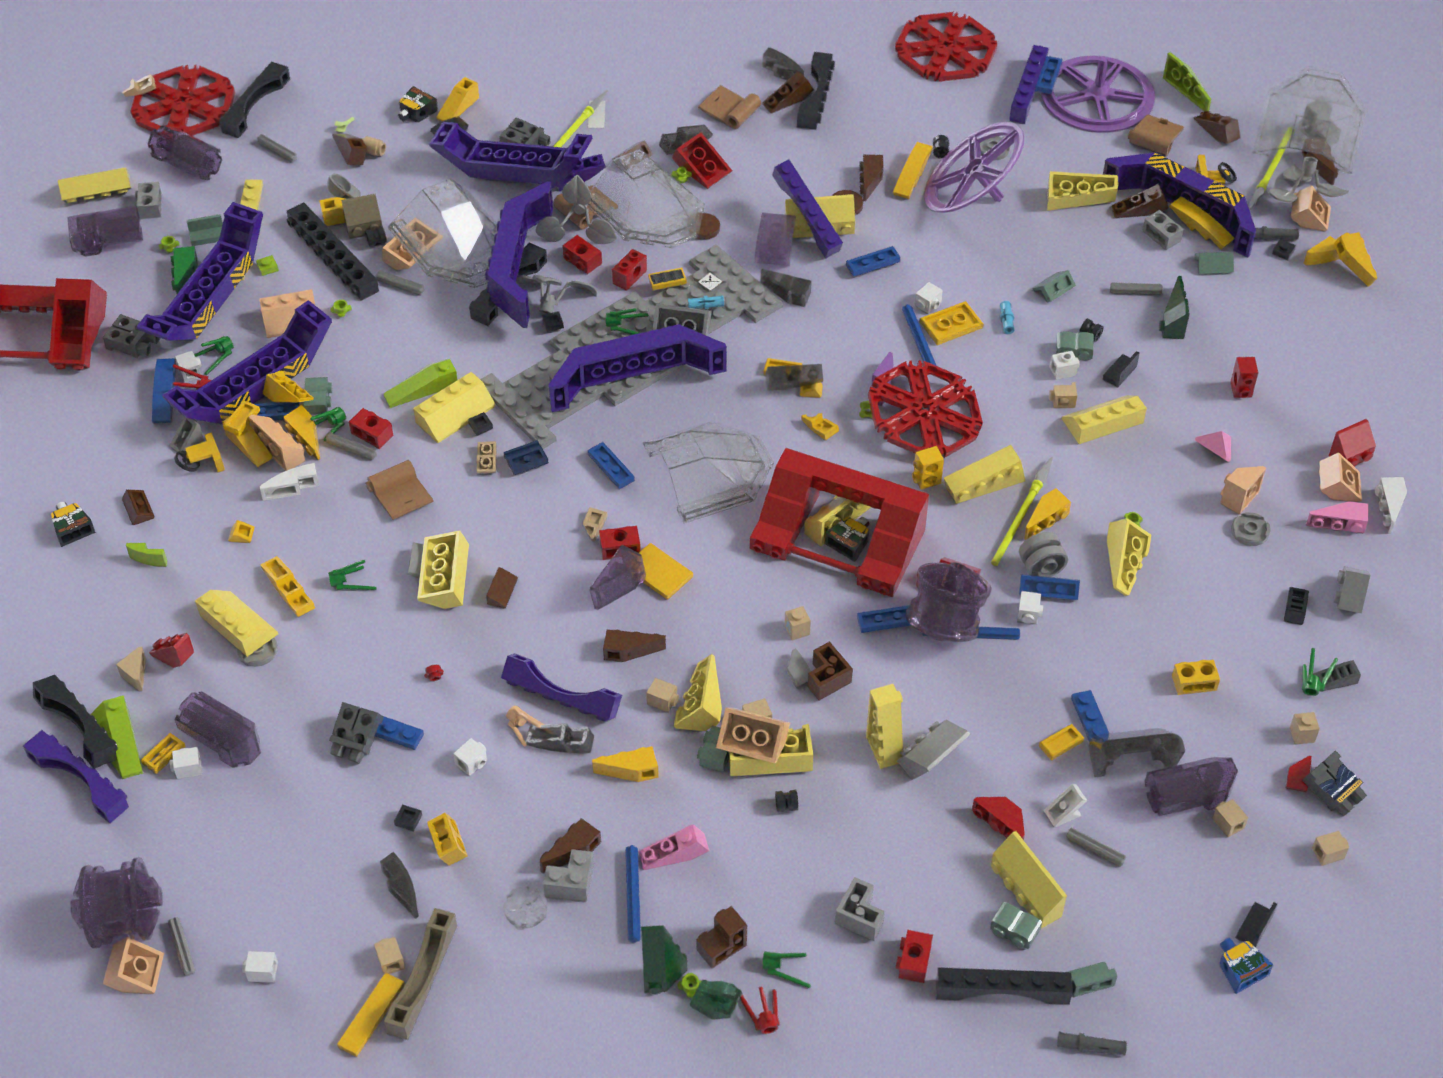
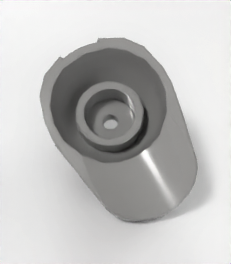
(341, 187)

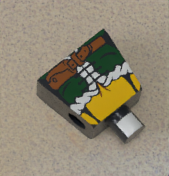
(417, 105)
(71, 523)
(848, 537)

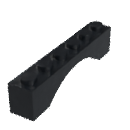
(271, 79)
(810, 110)
(532, 261)
(55, 697)
(1039, 985)

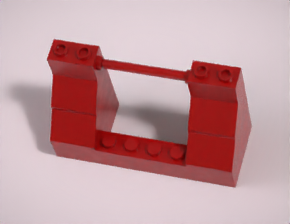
(76, 318)
(796, 490)

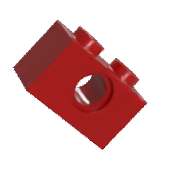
(582, 254)
(629, 269)
(1244, 377)
(371, 428)
(613, 538)
(920, 945)

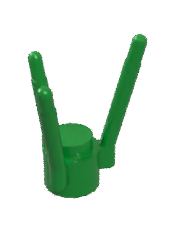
(615, 318)
(222, 345)
(334, 416)
(338, 577)
(1312, 683)
(773, 960)

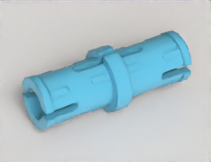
(706, 302)
(1007, 317)

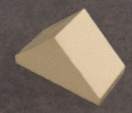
(133, 668)

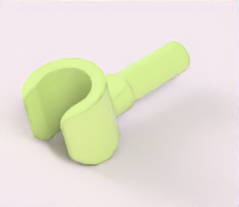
(341, 126)

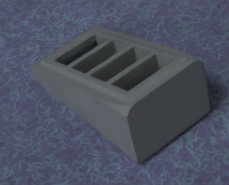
(1350, 675)

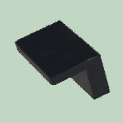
(1121, 369)
(1256, 923)

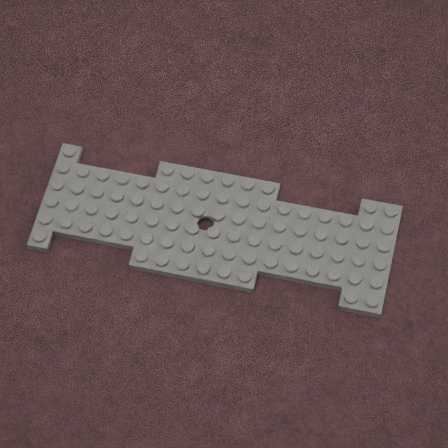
(526, 395)

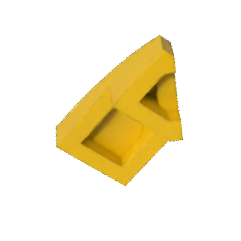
(820, 426)

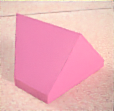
(1218, 443)

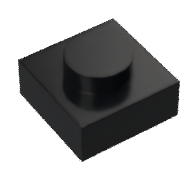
(1284, 249)
(552, 321)
(480, 423)
(408, 817)

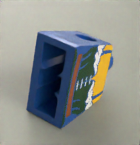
(1243, 964)

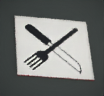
(710, 281)

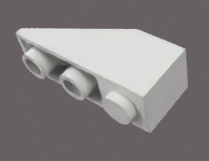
(1391, 496)

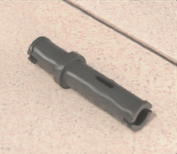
(1278, 233)
(1091, 1043)

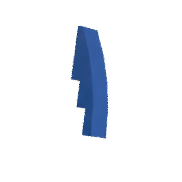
(163, 380)

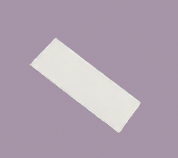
(597, 119)

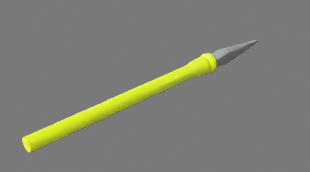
(589, 110)
(1261, 187)
(1037, 484)

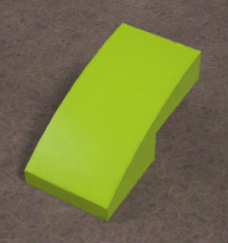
(140, 553)

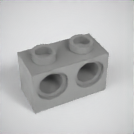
(149, 200)
(1162, 230)

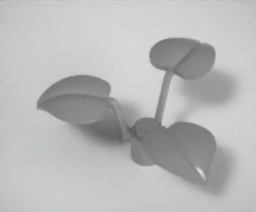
(1304, 175)
(578, 193)
(547, 300)

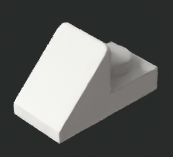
(1065, 806)

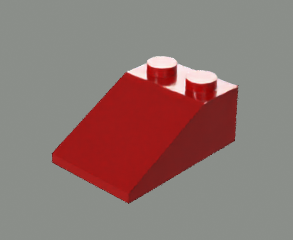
(702, 161)

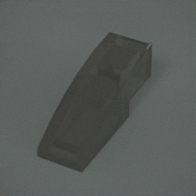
(780, 63)
(672, 141)
(561, 738)
(400, 883)

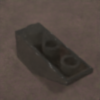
(789, 288)
(793, 376)

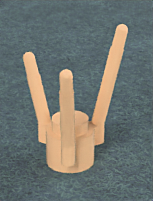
(518, 717)

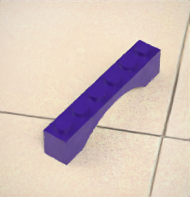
(1023, 98)
(822, 230)
(524, 672)
(48, 753)

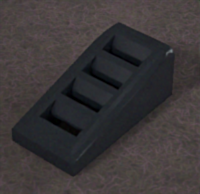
(1296, 607)

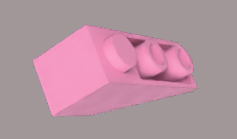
(1343, 516)
(675, 848)

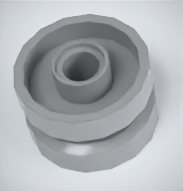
(1043, 554)

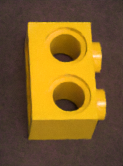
(928, 468)
(1195, 677)
(447, 839)

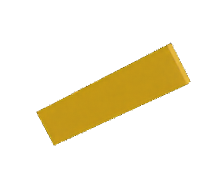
(370, 1014)

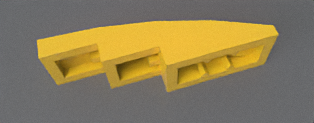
(912, 170)
(1201, 221)
(287, 586)

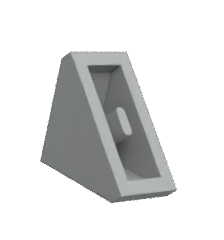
(187, 435)

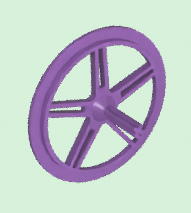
(1099, 92)
(975, 168)

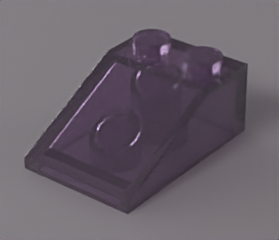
(775, 239)
(618, 577)

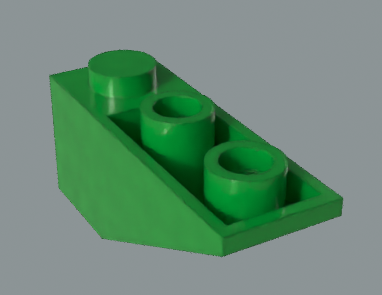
(185, 264)

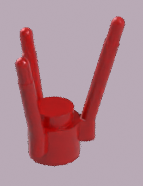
(204, 379)
(767, 1021)

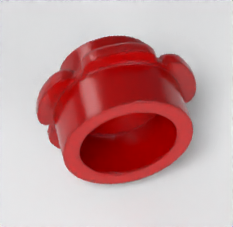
(434, 672)

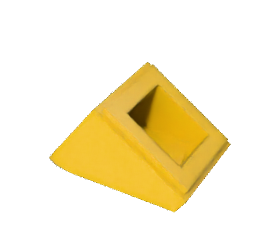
(811, 390)
(241, 532)

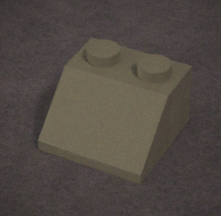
(361, 214)

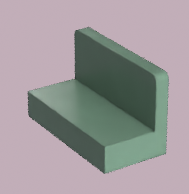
(204, 229)
(1215, 262)
(1055, 285)
(1092, 978)

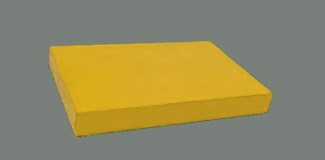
(951, 323)
(663, 572)

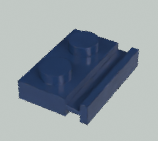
(526, 457)

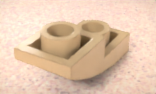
(486, 457)

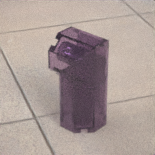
(184, 152)
(104, 228)
(219, 729)
(1191, 785)

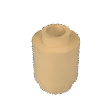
(374, 146)

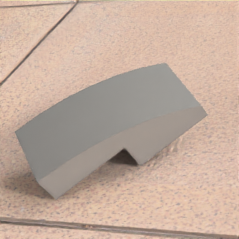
(415, 560)

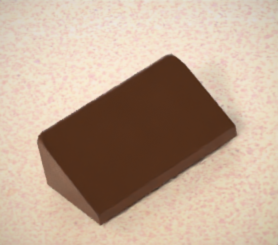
(137, 506)
(501, 588)

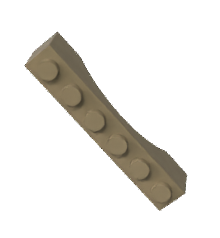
(409, 1002)

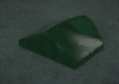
(716, 999)

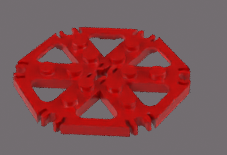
(936, 43)
(193, 98)
(921, 397)

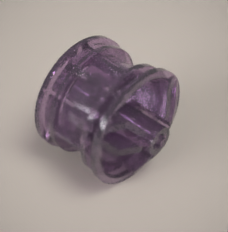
(948, 602)
(116, 902)

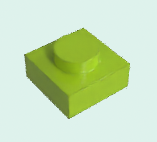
(267, 265)

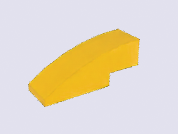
(1322, 252)

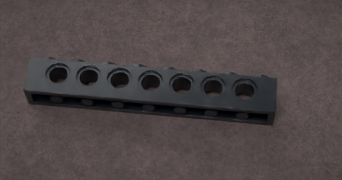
(332, 251)

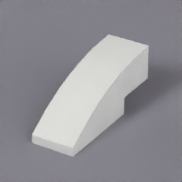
(290, 482)

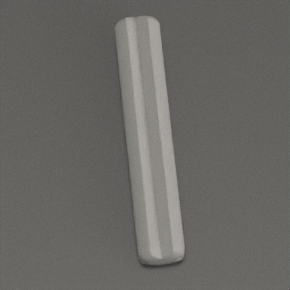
(277, 148)
(400, 282)
(1136, 288)
(351, 446)
(1095, 846)
(181, 946)

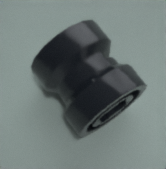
(940, 146)
(375, 236)
(1089, 327)
(786, 800)

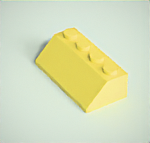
(94, 184)
(837, 209)
(453, 407)
(1105, 418)
(830, 515)
(443, 570)
(235, 620)
(1028, 880)

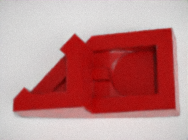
(1297, 773)

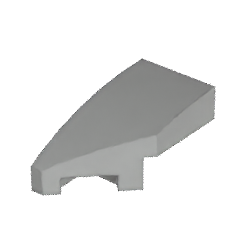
(798, 669)

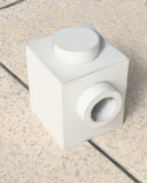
(928, 298)
(190, 362)
(1064, 365)
(1029, 608)
(470, 756)
(186, 763)
(260, 966)

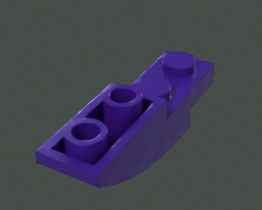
(585, 169)

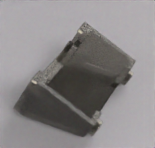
(1108, 747)

